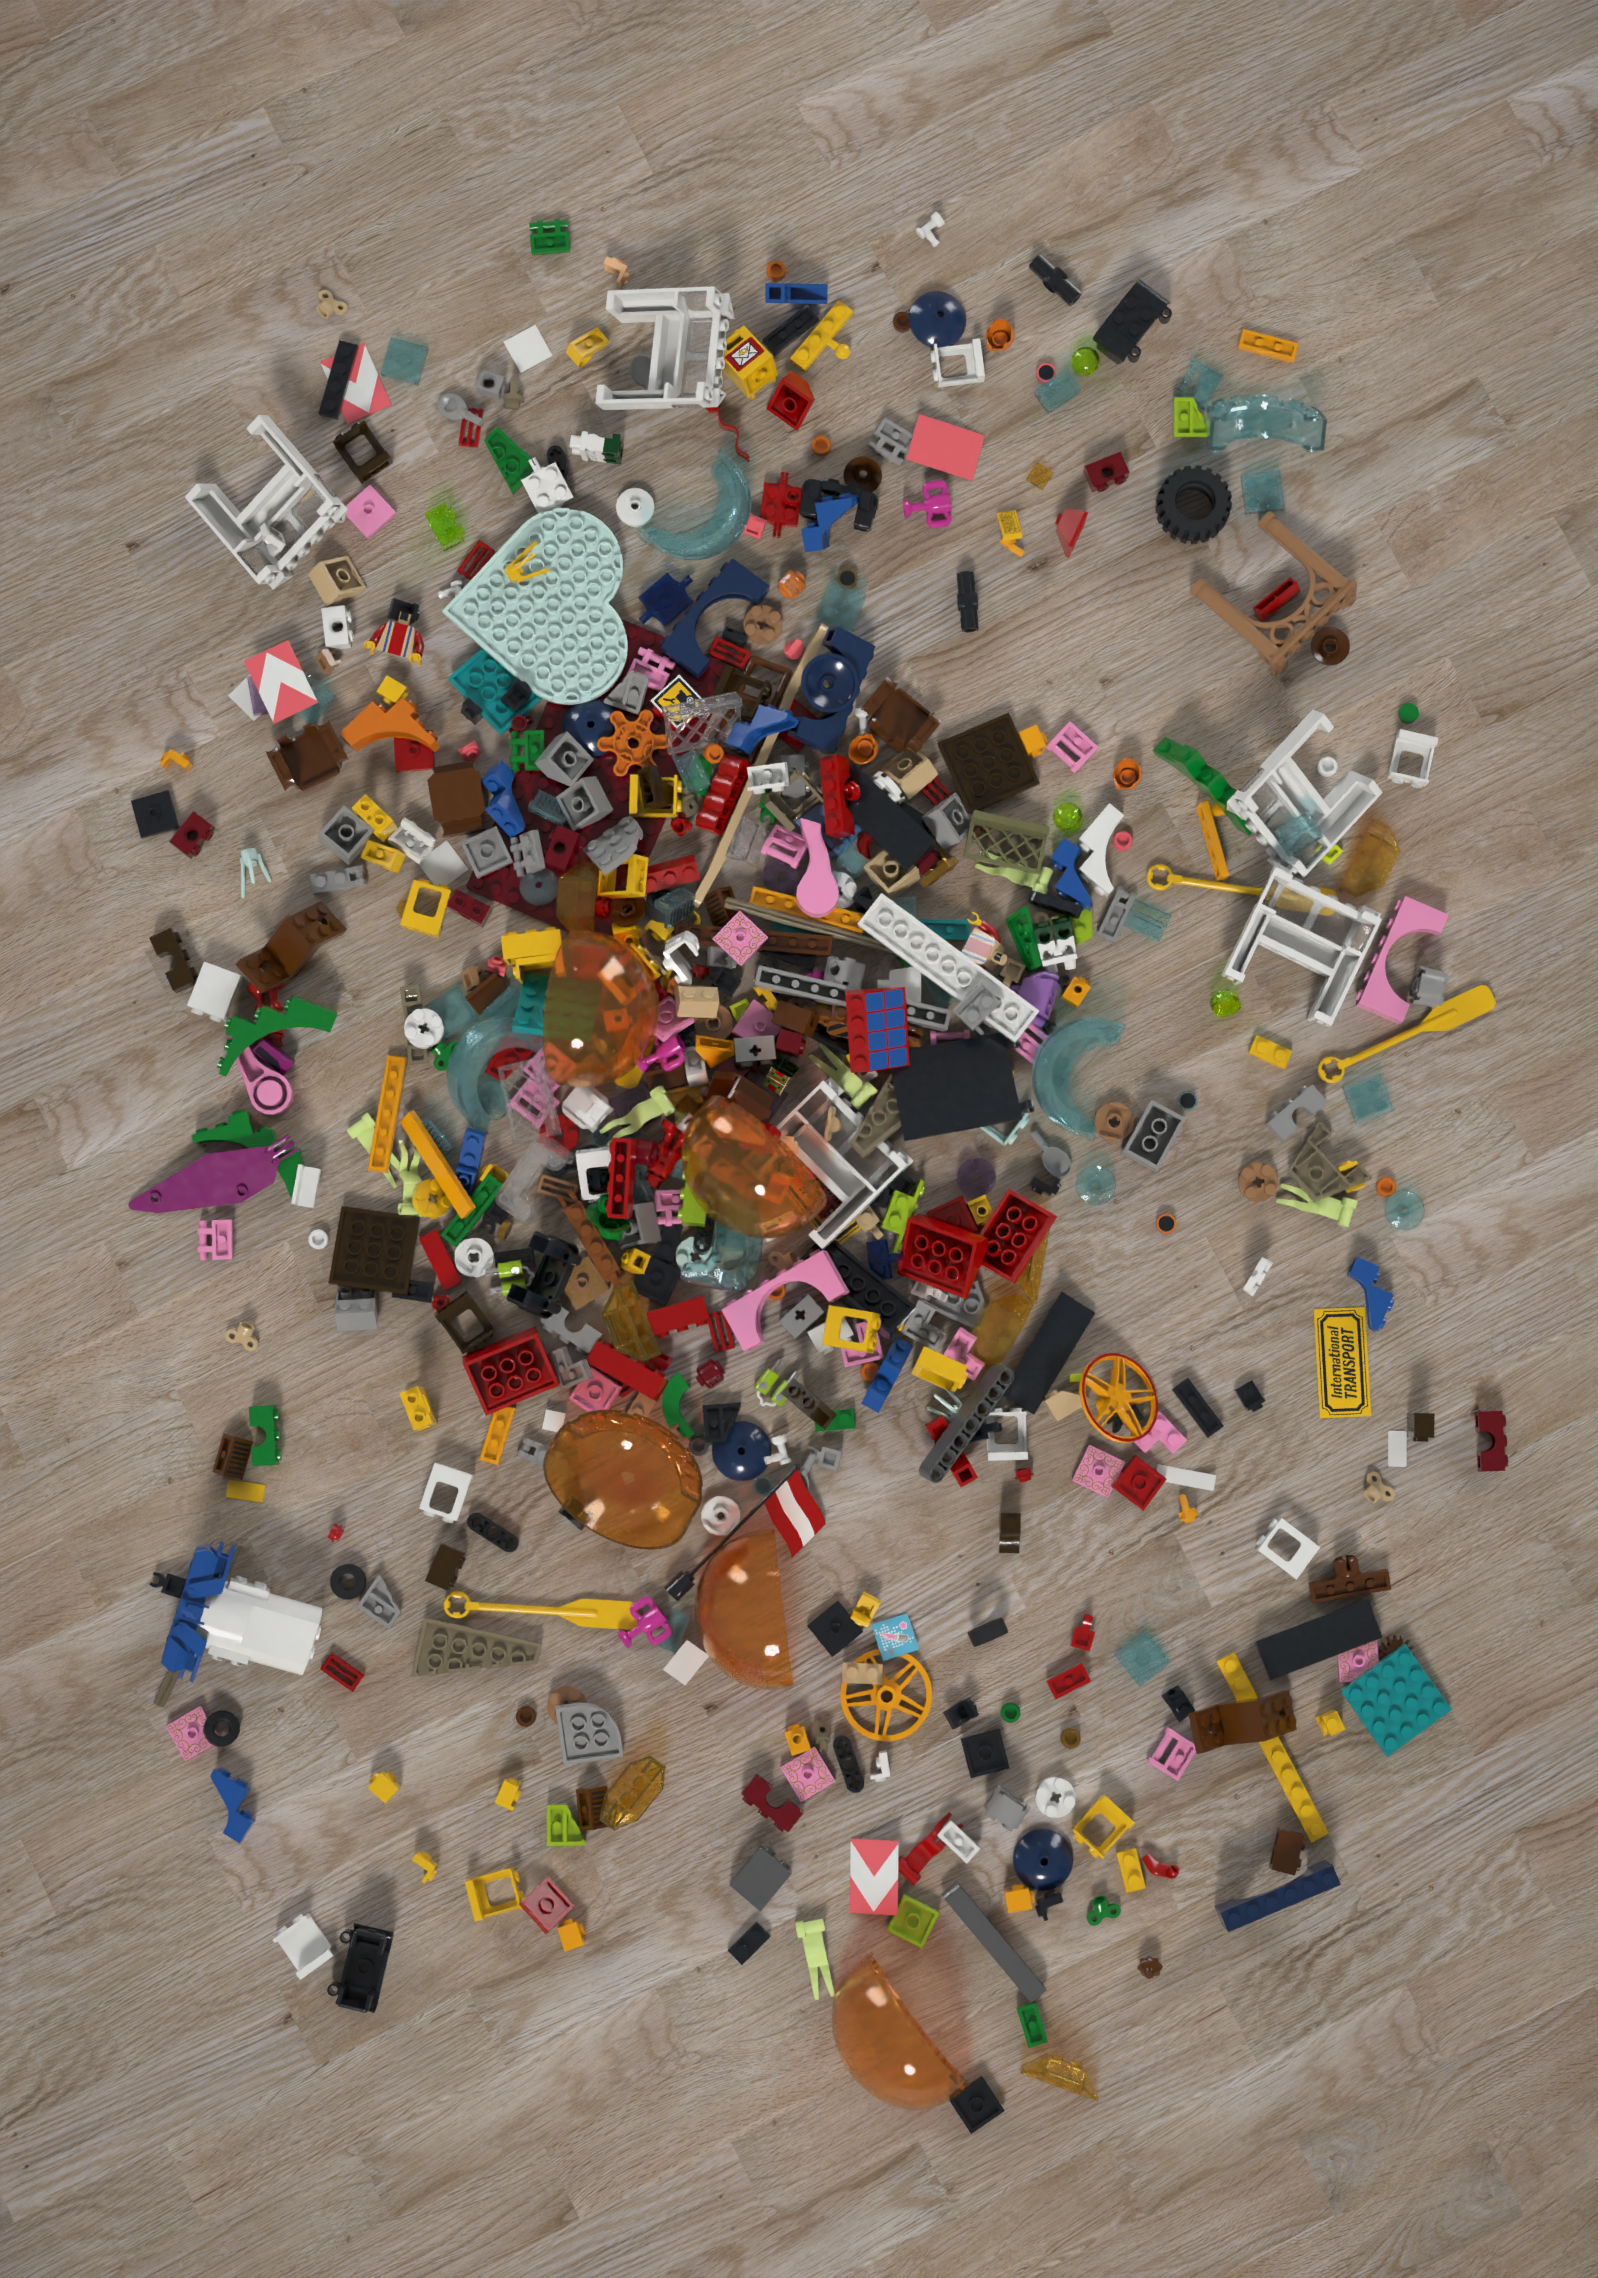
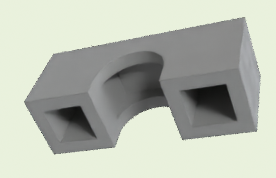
(1308, 1100)
(583, 1339)

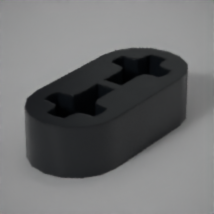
(562, 461)

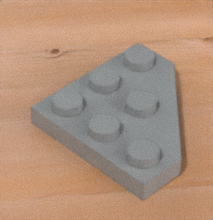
(962, 1310)

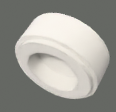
(1327, 766)
(318, 1239)

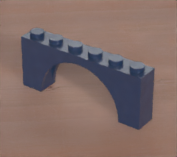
(732, 583)
(826, 731)
(1312, 1882)

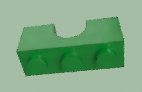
(266, 1418)

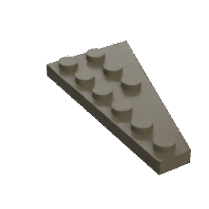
(880, 1121)
(460, 1648)

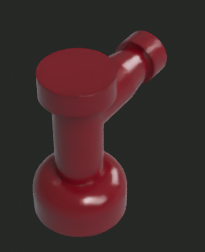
(519, 723)
(831, 1203)

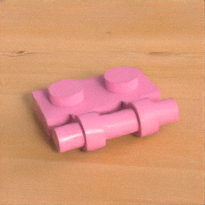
(658, 676)
(668, 1201)
(221, 1240)

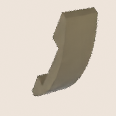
(412, 1000)

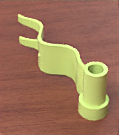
(1036, 882)
(848, 1081)
(641, 1113)
(364, 1132)
(410, 1180)
(1326, 1207)
(815, 1953)

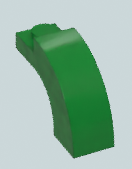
(671, 1405)

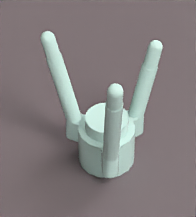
(250, 859)
(953, 1409)

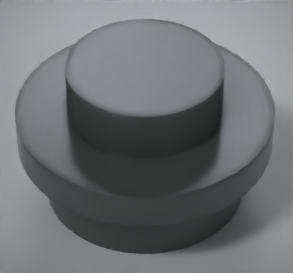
(697, 1446)

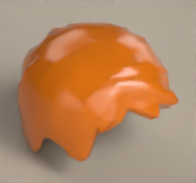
(999, 335)
(863, 749)
(1127, 774)

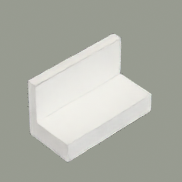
(306, 1186)

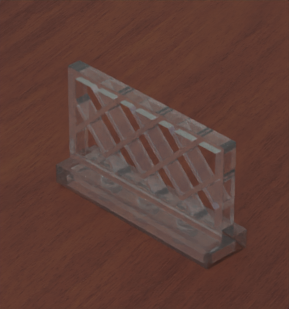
(695, 709)
(545, 1095)

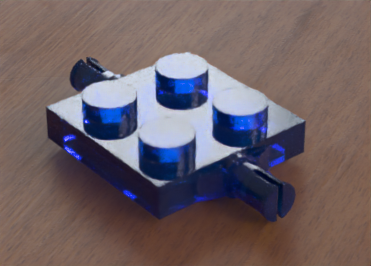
(665, 599)

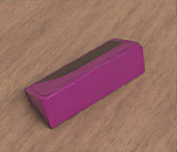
(273, 1055)

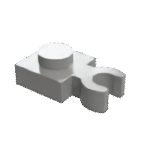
(828, 1457)

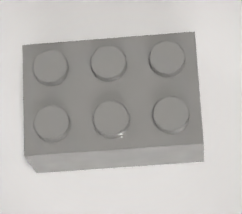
(1153, 1135)

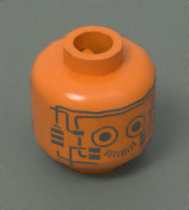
(791, 584)

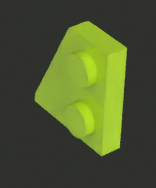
(1187, 419)
(1082, 927)
(561, 1827)

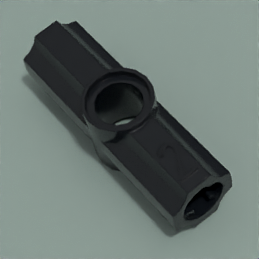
(1055, 280)
(967, 601)

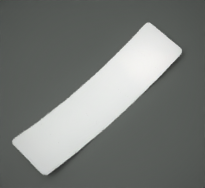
(1187, 1477)

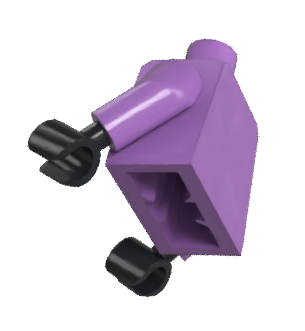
(1041, 992)

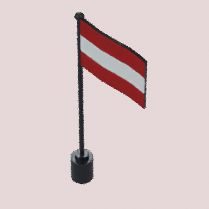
(791, 1512)

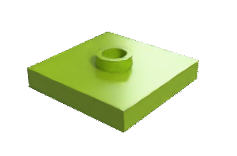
(913, 1921)

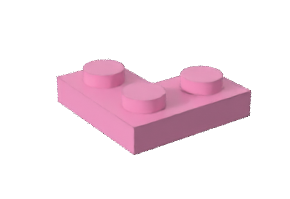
(959, 1351)
(854, 1357)
(1165, 1433)

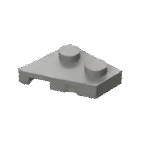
(629, 693)
(380, 1603)

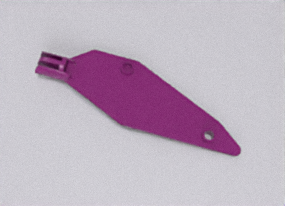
(217, 1179)

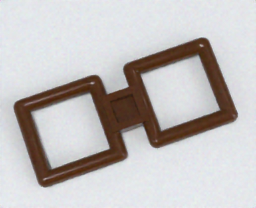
(749, 701)

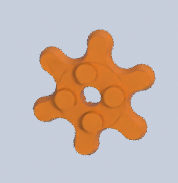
(619, 741)

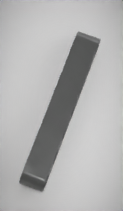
(966, 1423)
(994, 1942)

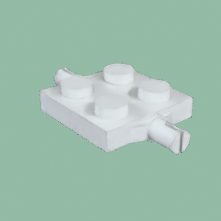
(546, 487)

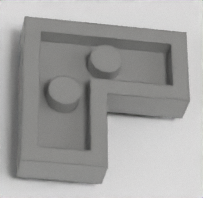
(920, 1329)
(567, 1372)

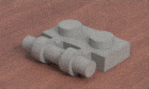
(894, 436)
(532, 853)

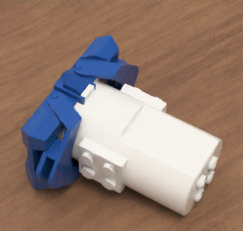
(237, 1620)

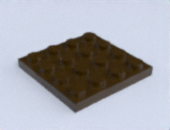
(988, 763)
(374, 1250)

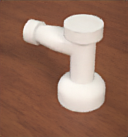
(925, 231)
(454, 590)
(862, 715)
(782, 1456)

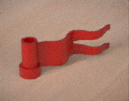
(730, 428)
(923, 1853)

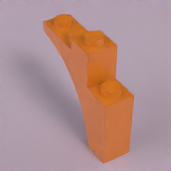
(377, 724)

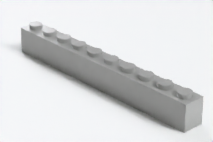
(834, 994)

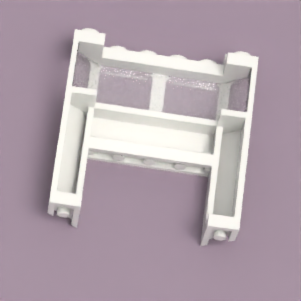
(685, 347)
(292, 502)
(1282, 793)
(1310, 932)
(848, 1175)

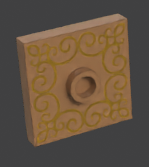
(585, 1284)

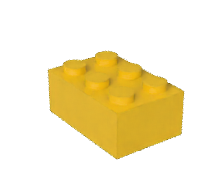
(530, 944)

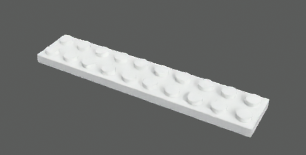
(944, 964)

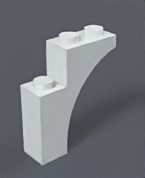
(1095, 841)

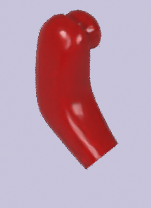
(863, 845)
(1159, 1869)

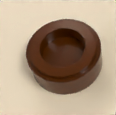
(901, 322)
(526, 1716)

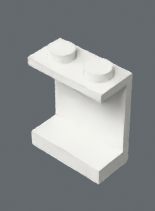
(304, 1944)

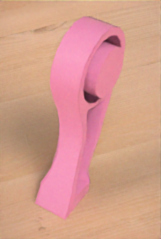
(818, 888)
(266, 1088)

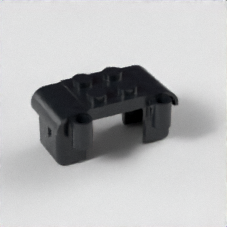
(1130, 322)
(812, 493)
(551, 1277)
(363, 1968)

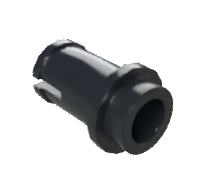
(735, 636)

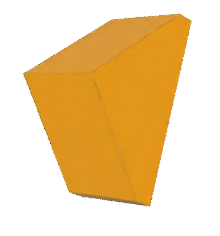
(714, 1049)

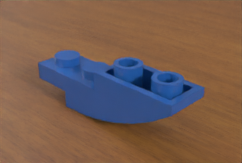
(470, 1159)

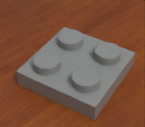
(486, 852)

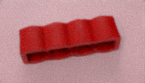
(723, 794)

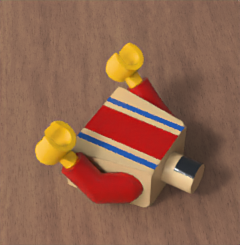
(398, 639)
(984, 946)

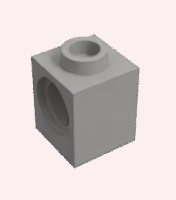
(493, 392)

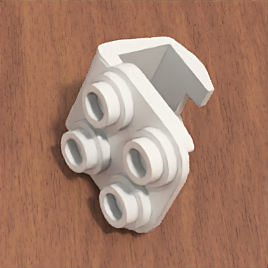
(675, 960)
(586, 1108)

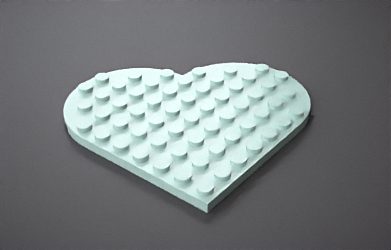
(556, 625)

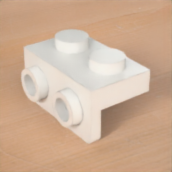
(767, 777)
(412, 841)

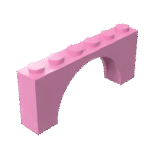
(1377, 993)
(745, 1313)

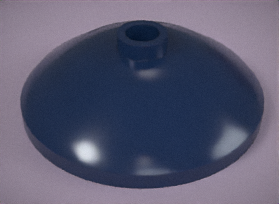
(937, 330)
(841, 679)
(580, 715)
(751, 1463)
(1039, 1845)

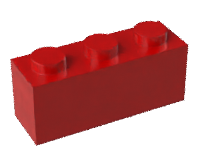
(671, 873)
(679, 1316)

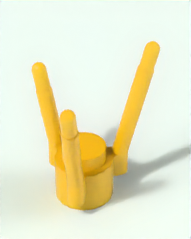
(514, 569)

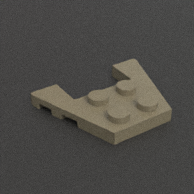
(1317, 1174)

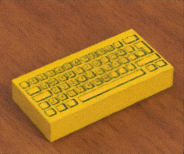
(1009, 525)

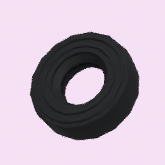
(335, 1581)
(230, 1719)

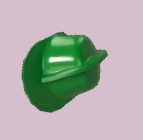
(607, 1227)

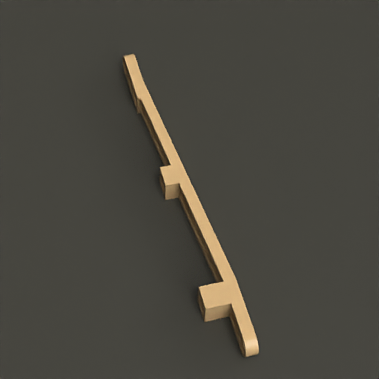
(719, 853)

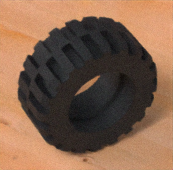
(1201, 481)

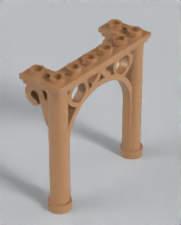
(1341, 595)

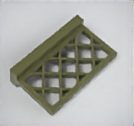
(1005, 825)

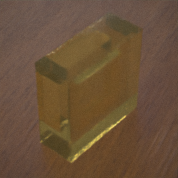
(1039, 476)

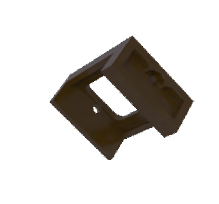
(372, 466)
(730, 682)
(455, 1308)
(809, 1403)

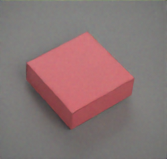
(755, 526)

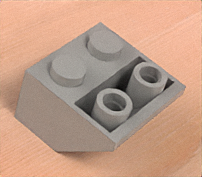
(356, 1309)

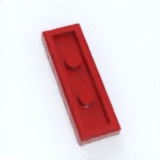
(440, 1260)

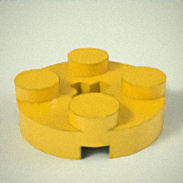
(424, 1206)

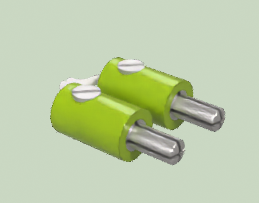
(509, 1269)
(766, 1382)

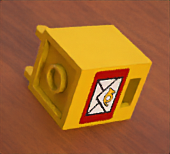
(748, 362)

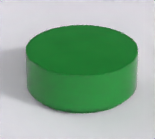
(1408, 713)

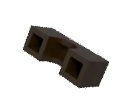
(182, 975)

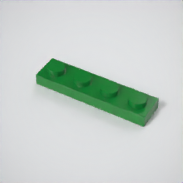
(482, 1199)

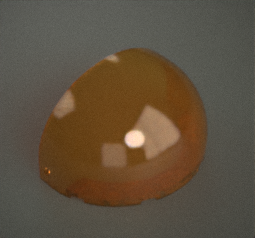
(597, 1010)
(747, 1175)
(624, 1478)
(743, 1612)
(887, 2045)

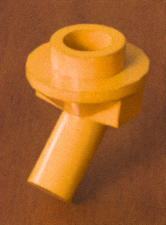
(1010, 544)
(1187, 1514)

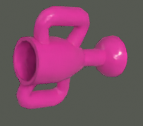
(932, 505)
(666, 1050)
(646, 1623)

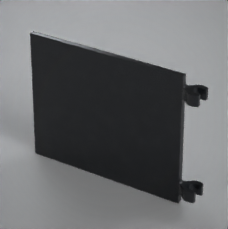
(957, 1087)

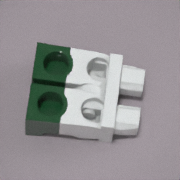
(598, 448)
(1057, 950)

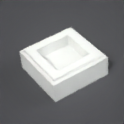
(553, 1420)

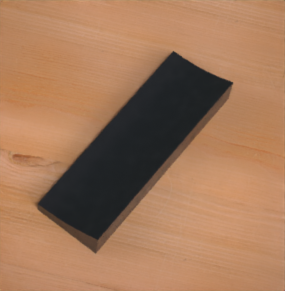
(888, 823)
(868, 1290)
(1048, 1352)
(1318, 1639)

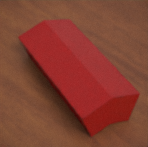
(1276, 600)

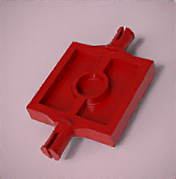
(775, 509)

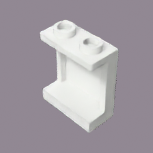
(214, 992)

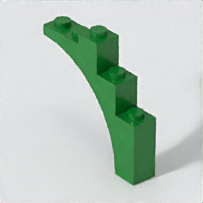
(1208, 779)
(268, 1020)
(241, 1131)

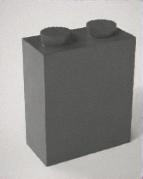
(761, 1877)

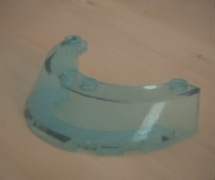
(1265, 419)
(723, 528)
(470, 1056)
(1054, 1065)
(730, 1263)

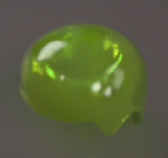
(1085, 361)
(1068, 818)
(1225, 1003)

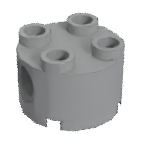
(844, 972)
(1428, 987)
(1006, 1807)

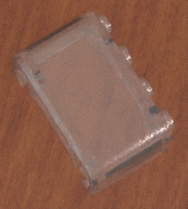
(514, 1194)

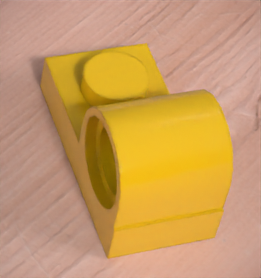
(584, 347)
(384, 856)

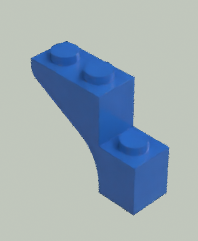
(796, 293)
(828, 511)
(765, 722)
(503, 805)
(1070, 885)
(1376, 1299)
(887, 1374)
(233, 1794)

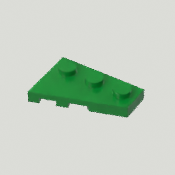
(509, 458)
(1024, 938)

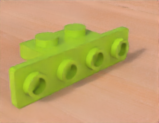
(898, 1212)

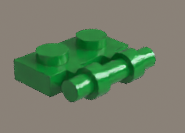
(549, 243)
(533, 748)

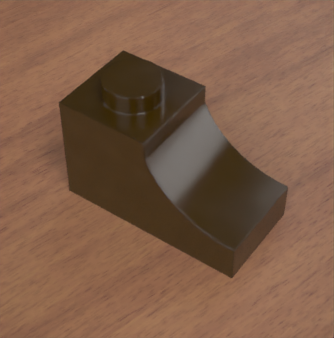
(654, 790)
(1009, 1532)

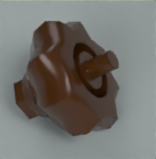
(1149, 1967)

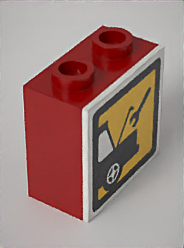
(674, 693)

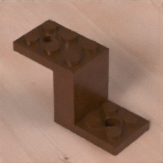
(291, 947)
(1242, 1721)

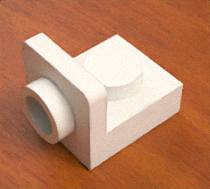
(273, 538)
(883, 1764)

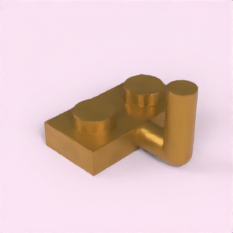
(945, 866)

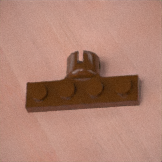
(1348, 1581)

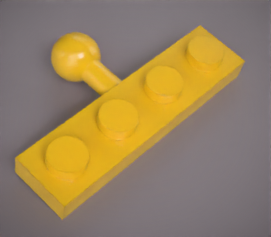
(823, 336)

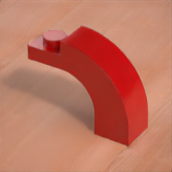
(961, 1469)

